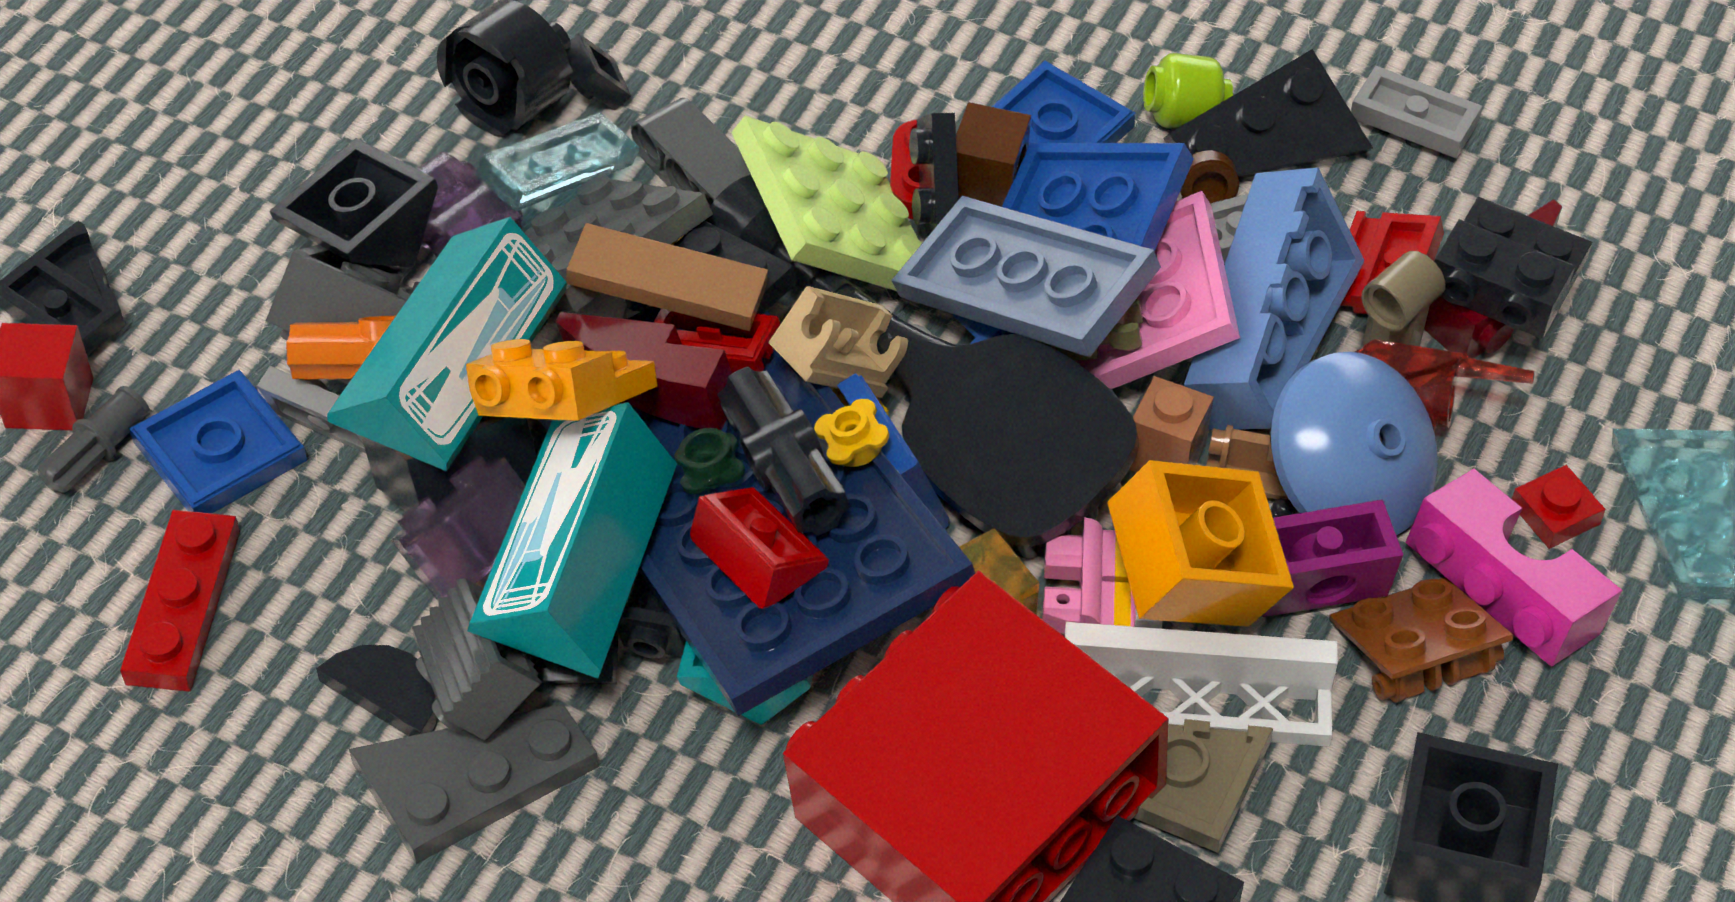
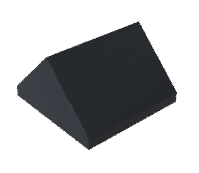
(363, 207)

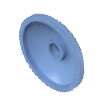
(1331, 444)

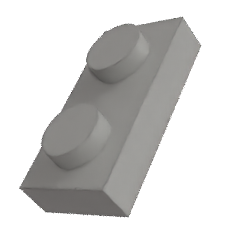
(1416, 111)
(305, 404)

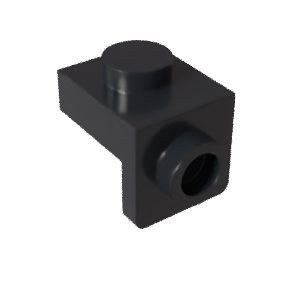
(647, 626)

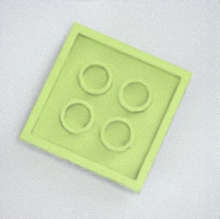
(828, 202)

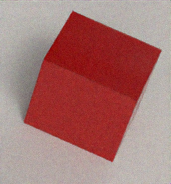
(43, 376)

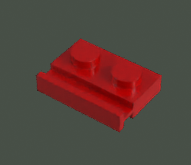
(1385, 241)

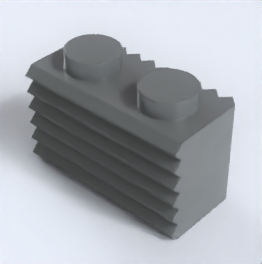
(471, 676)

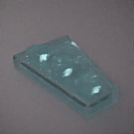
(1687, 501)

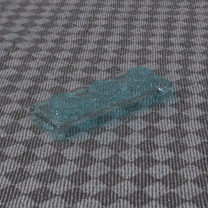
(556, 161)

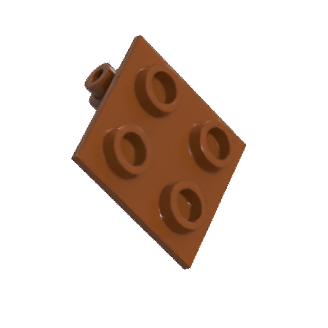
(1423, 637)

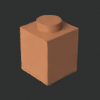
(1171, 424)

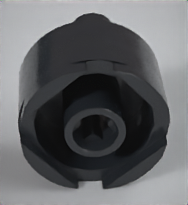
(505, 66)

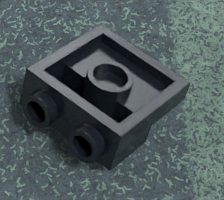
(1510, 266)

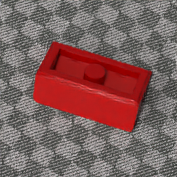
(755, 545)

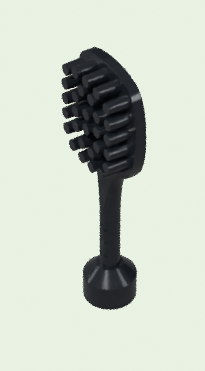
(997, 423)

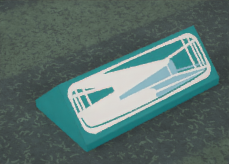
(415, 380)
(576, 540)

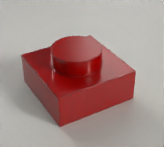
(1558, 506)

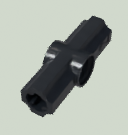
(783, 451)

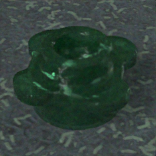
(708, 460)

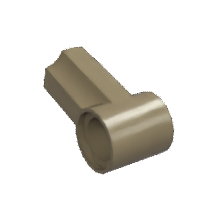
(1401, 299)

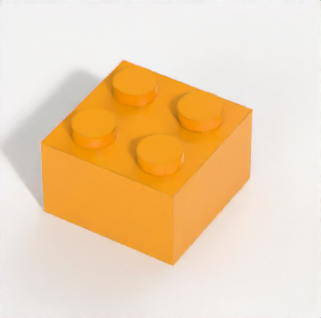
(1199, 544)

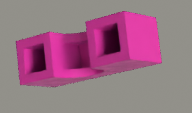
(1543, 603)

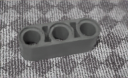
(688, 149)

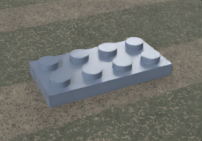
(1027, 275)

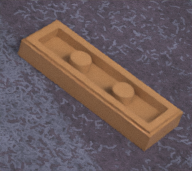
(667, 276)

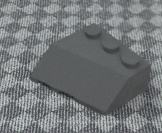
(332, 289)

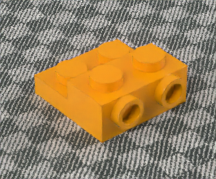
(554, 380)

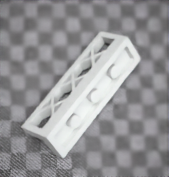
(1221, 664)

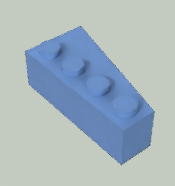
(1285, 285)

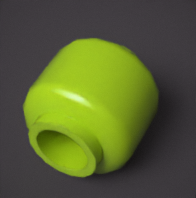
(1184, 88)

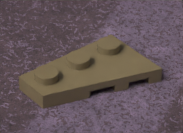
(1205, 780)

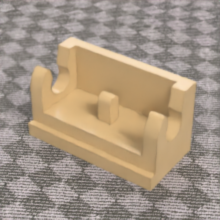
(836, 336)

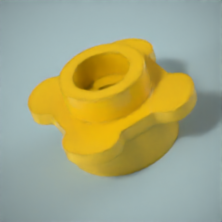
(852, 434)

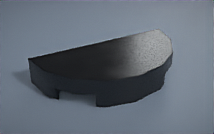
(384, 684)

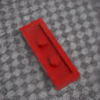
(180, 601)

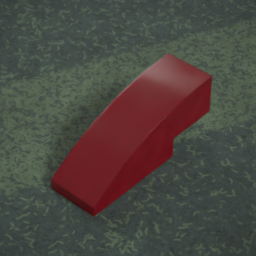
(684, 374)

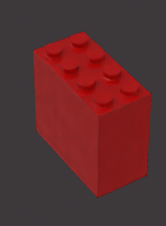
(976, 757)

